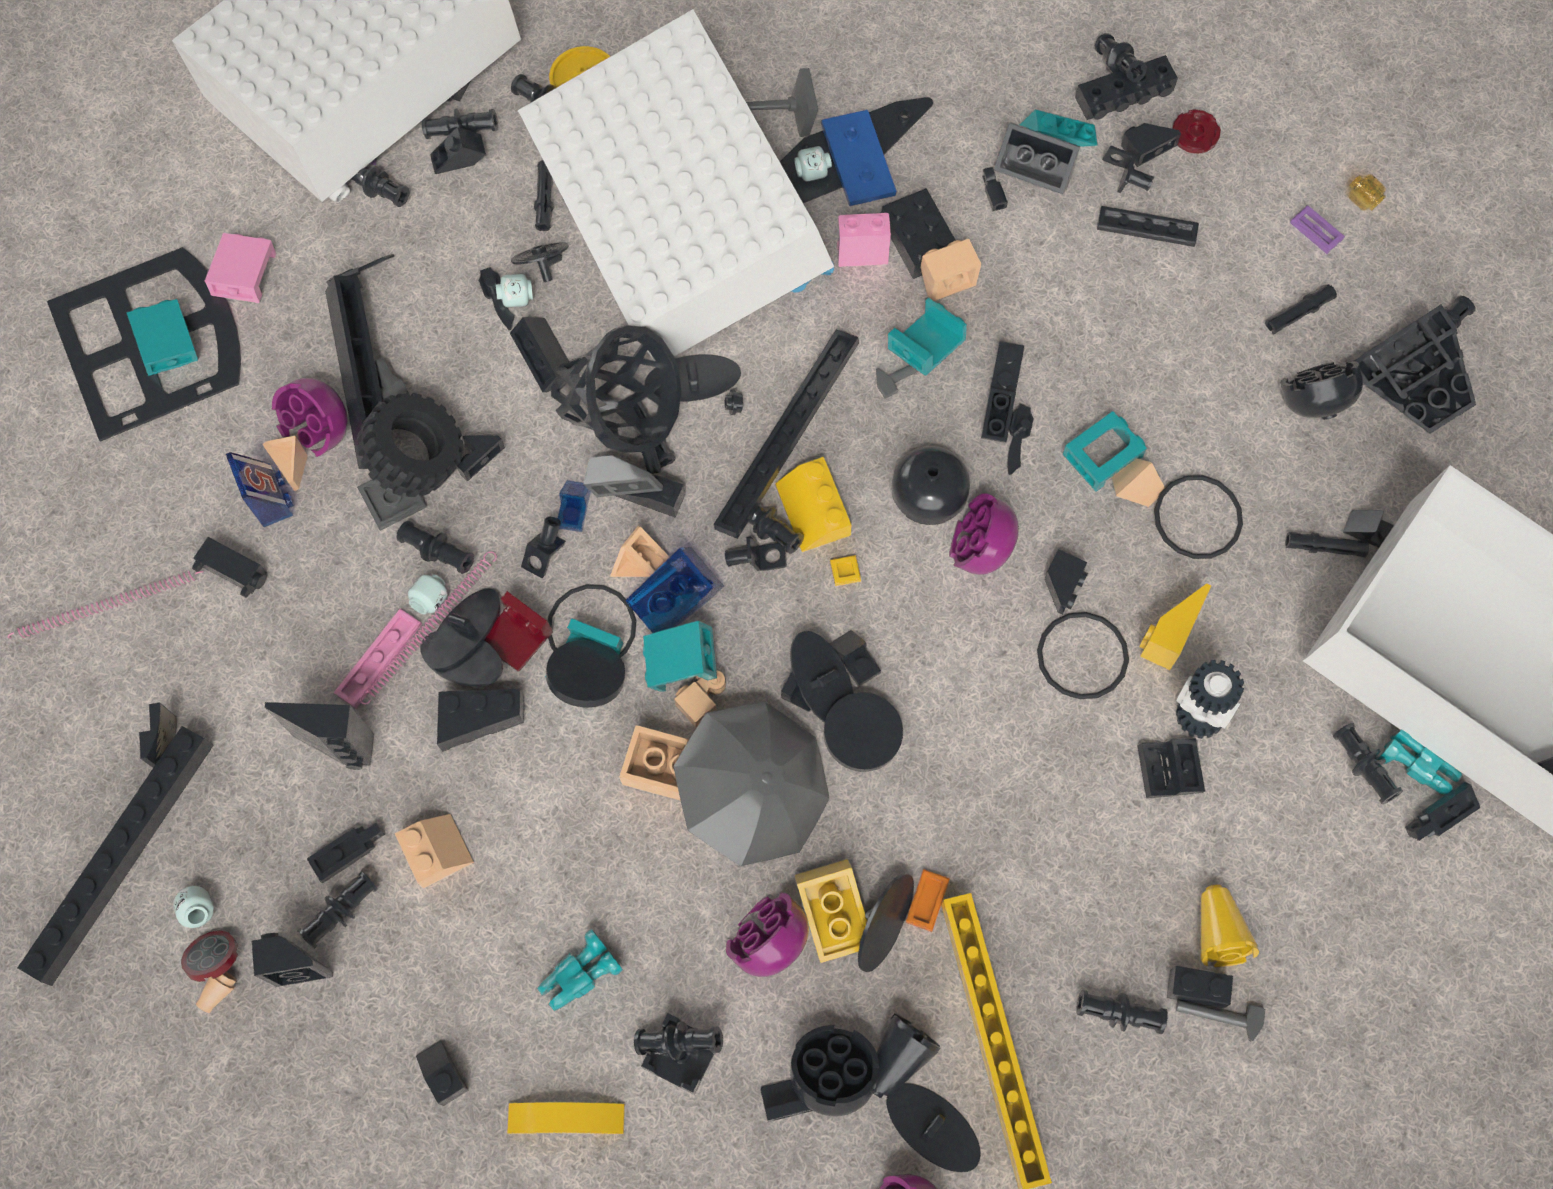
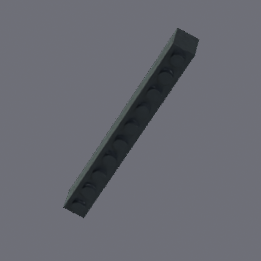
(115, 857)

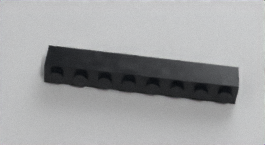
(353, 351)

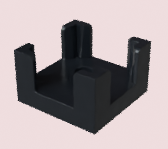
(684, 1073)

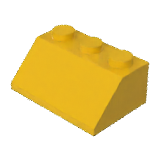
(814, 504)

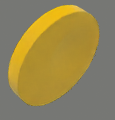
(575, 62)

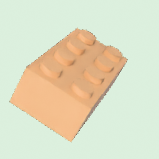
(651, 762)

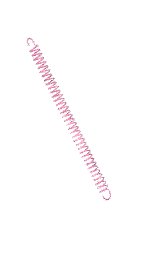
(77, 610)
(427, 628)

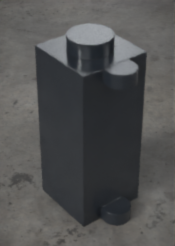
(230, 566)

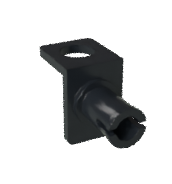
(1130, 174)
(543, 546)
(756, 555)

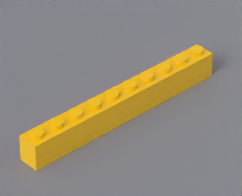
(995, 1043)

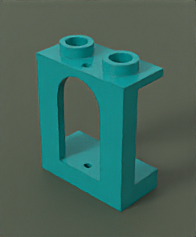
(1095, 475)

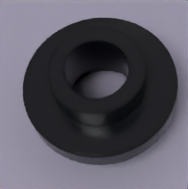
(733, 402)

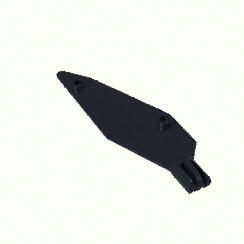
(889, 129)

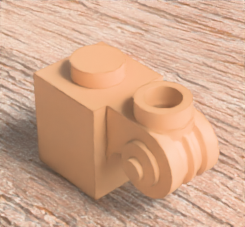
(694, 699)

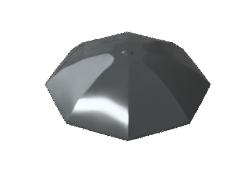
(751, 783)

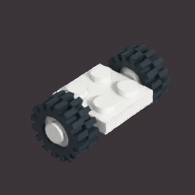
(1209, 699)

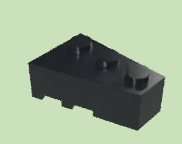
(476, 714)

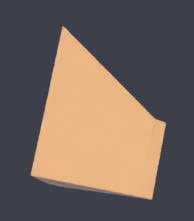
(289, 458)
(1138, 482)
(639, 556)

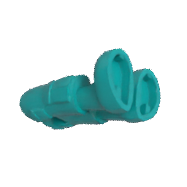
(1423, 765)
(573, 978)

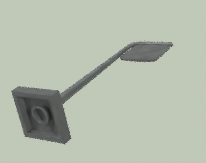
(802, 102)

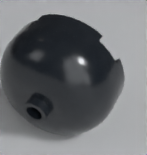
(1325, 397)
(930, 498)
(834, 1070)

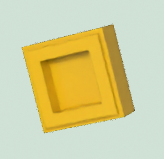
(845, 570)

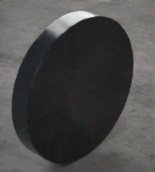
(585, 673)
(863, 732)

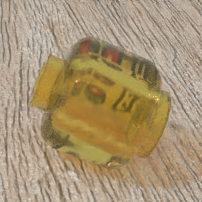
(1367, 192)

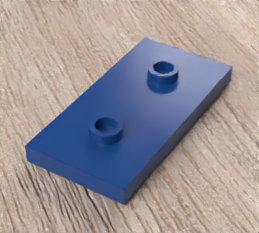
(858, 157)

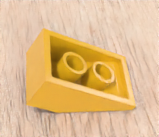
(1166, 640)
(832, 909)

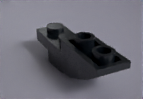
(1002, 392)

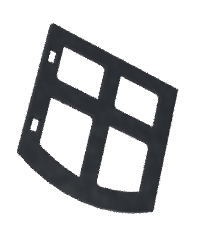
(156, 401)

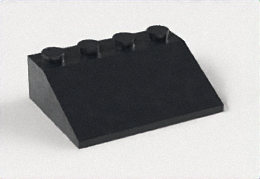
(329, 729)

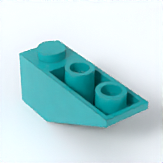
(1061, 127)

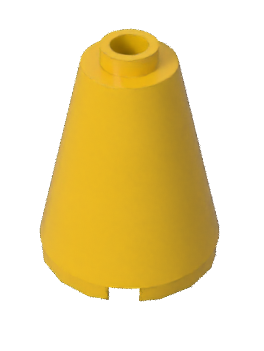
(1224, 930)

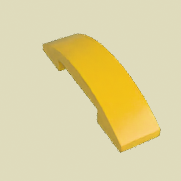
(565, 1118)

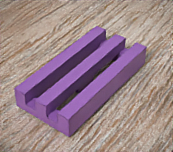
(1309, 232)

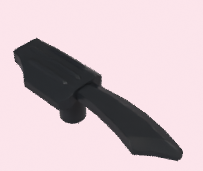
(357, 271)
(488, 281)
(1020, 429)

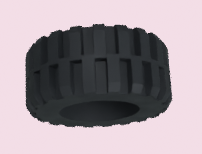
(424, 420)

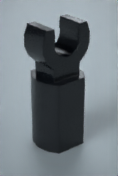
(994, 190)

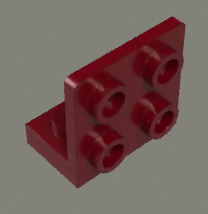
(517, 632)

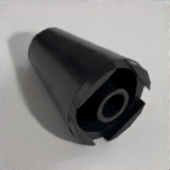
(902, 1054)

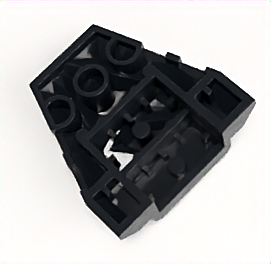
(1421, 371)

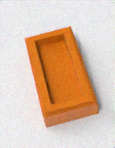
(927, 900)

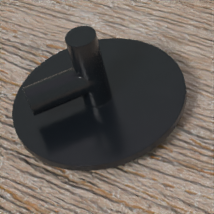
(544, 255)

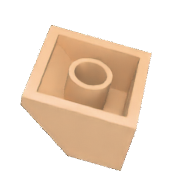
(950, 269)
(433, 849)

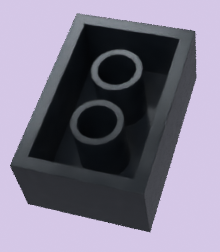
(917, 228)

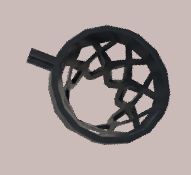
(651, 430)

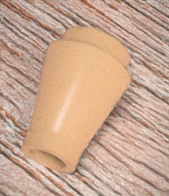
(215, 991)

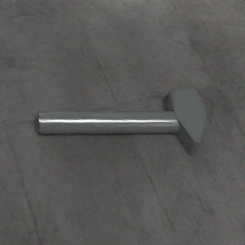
(886, 382)
(1252, 1021)

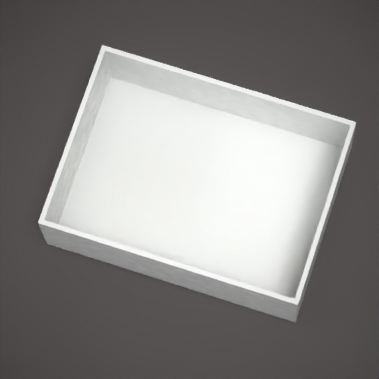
(339, 78)
(675, 186)
(1457, 639)

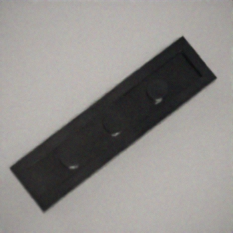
(1148, 226)

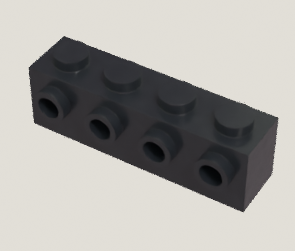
(1117, 93)

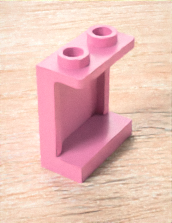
(863, 239)
(239, 267)

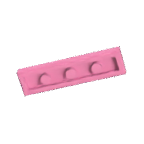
(377, 657)

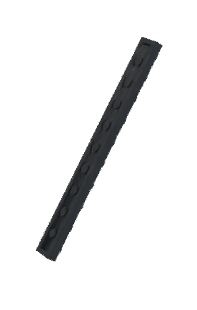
(786, 434)

